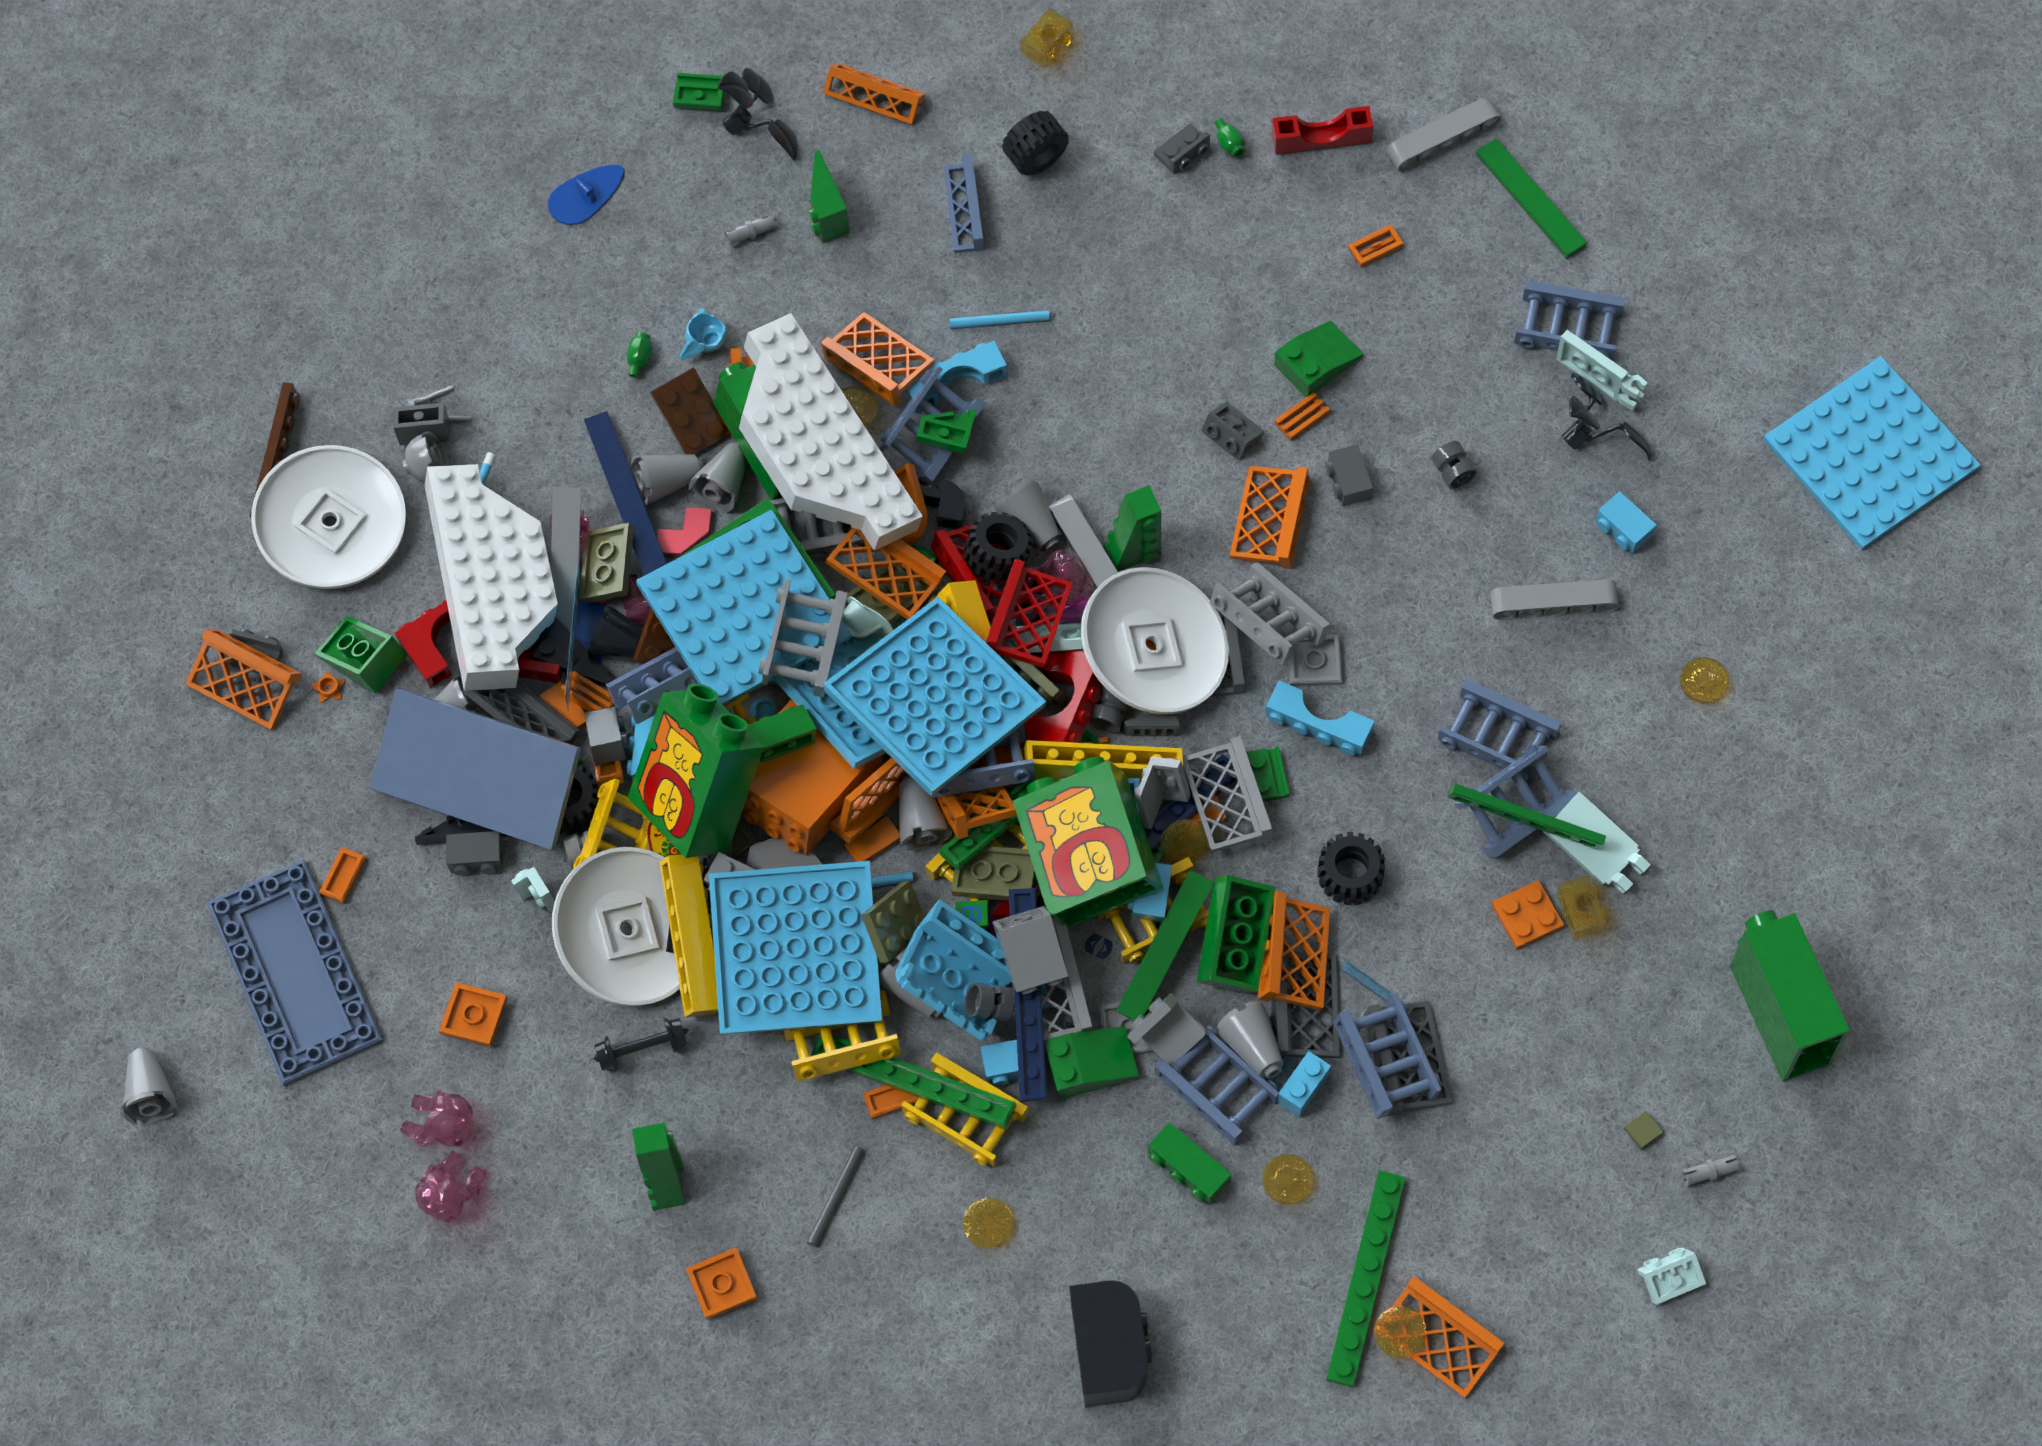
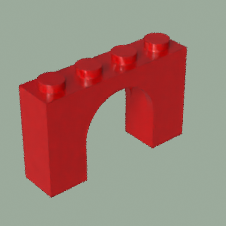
(419, 643)
(1069, 724)

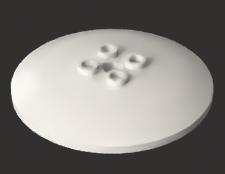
(323, 484)
(1173, 615)
(587, 933)

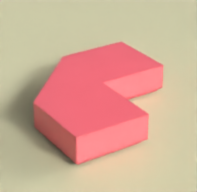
(695, 529)

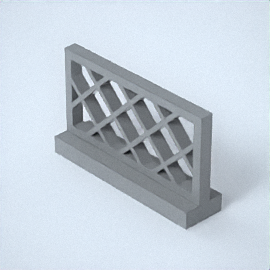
(1247, 785)
(1073, 990)

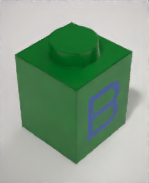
(975, 911)

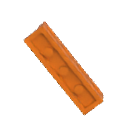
(877, 84)

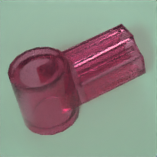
(635, 603)

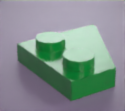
(947, 430)

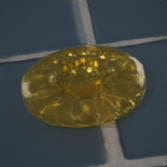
(863, 403)
(1704, 680)
(1184, 840)
(1287, 1179)
(988, 1223)
(1400, 1332)

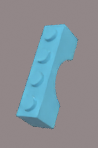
(981, 363)
(1347, 732)

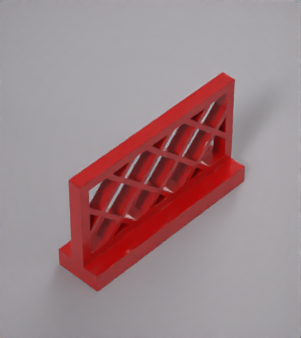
(959, 571)
(1009, 603)

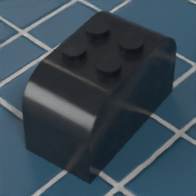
(1110, 1342)

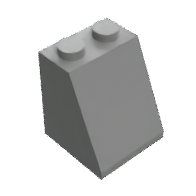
(1031, 949)

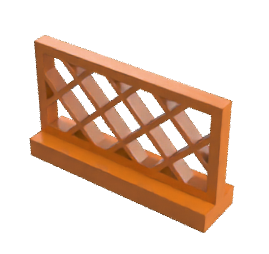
(860, 368)
(1290, 524)
(902, 555)
(245, 656)
(869, 801)
(958, 812)
(1272, 964)
(1461, 1323)

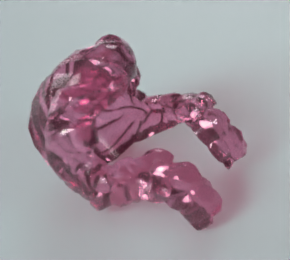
(1062, 566)
(446, 1124)
(444, 1197)

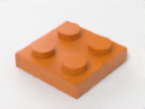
(1527, 914)
(473, 1014)
(721, 1283)

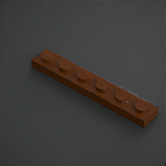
(282, 423)

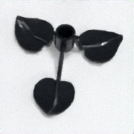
(740, 119)
(1582, 426)

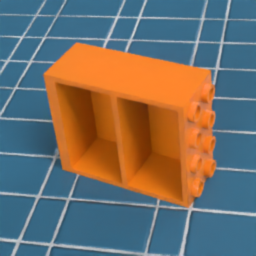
(803, 792)

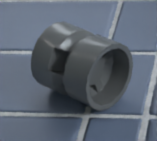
(1453, 463)
(1108, 712)
(989, 1002)

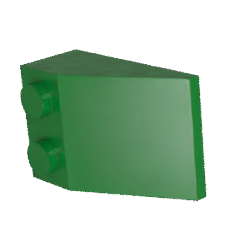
(827, 207)
(1316, 357)
(362, 653)
(1090, 1060)

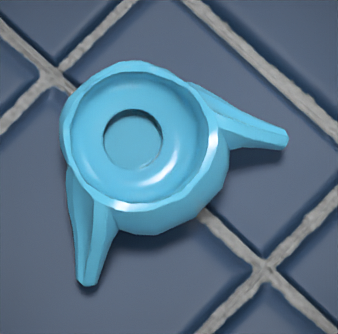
(703, 334)

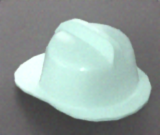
(863, 620)

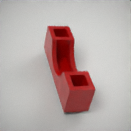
(1348, 128)

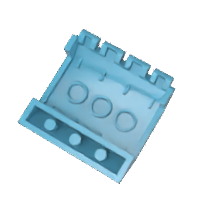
(945, 959)

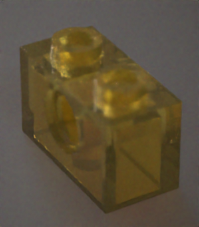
(1049, 26)
(1581, 922)

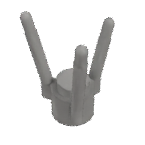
(426, 400)

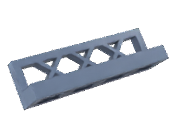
(972, 201)

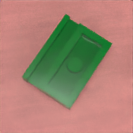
(698, 92)
(1269, 773)

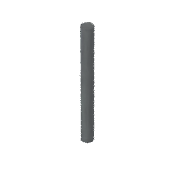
(835, 1196)

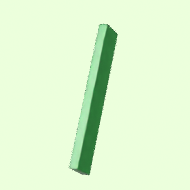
(1531, 198)
(1526, 816)
(1164, 946)

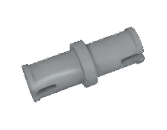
(750, 229)
(1710, 1170)

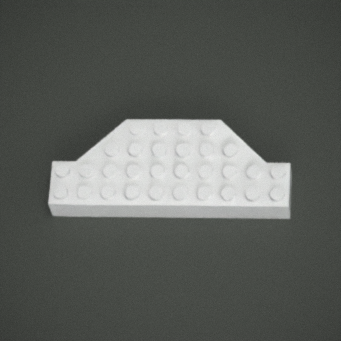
(816, 441)
(491, 575)

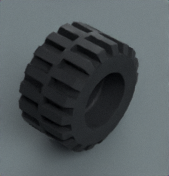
(1035, 143)
(1002, 531)
(583, 811)
(1351, 888)

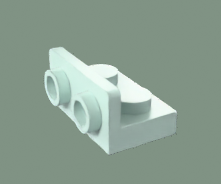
(530, 883)
(1672, 1275)

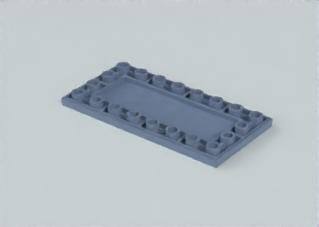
(475, 768)
(294, 972)

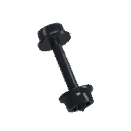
(606, 1054)

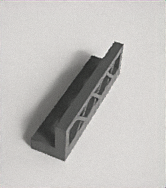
(1234, 661)

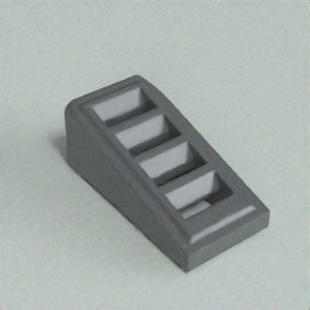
(1153, 725)

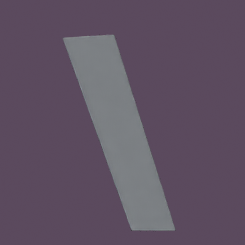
(565, 549)

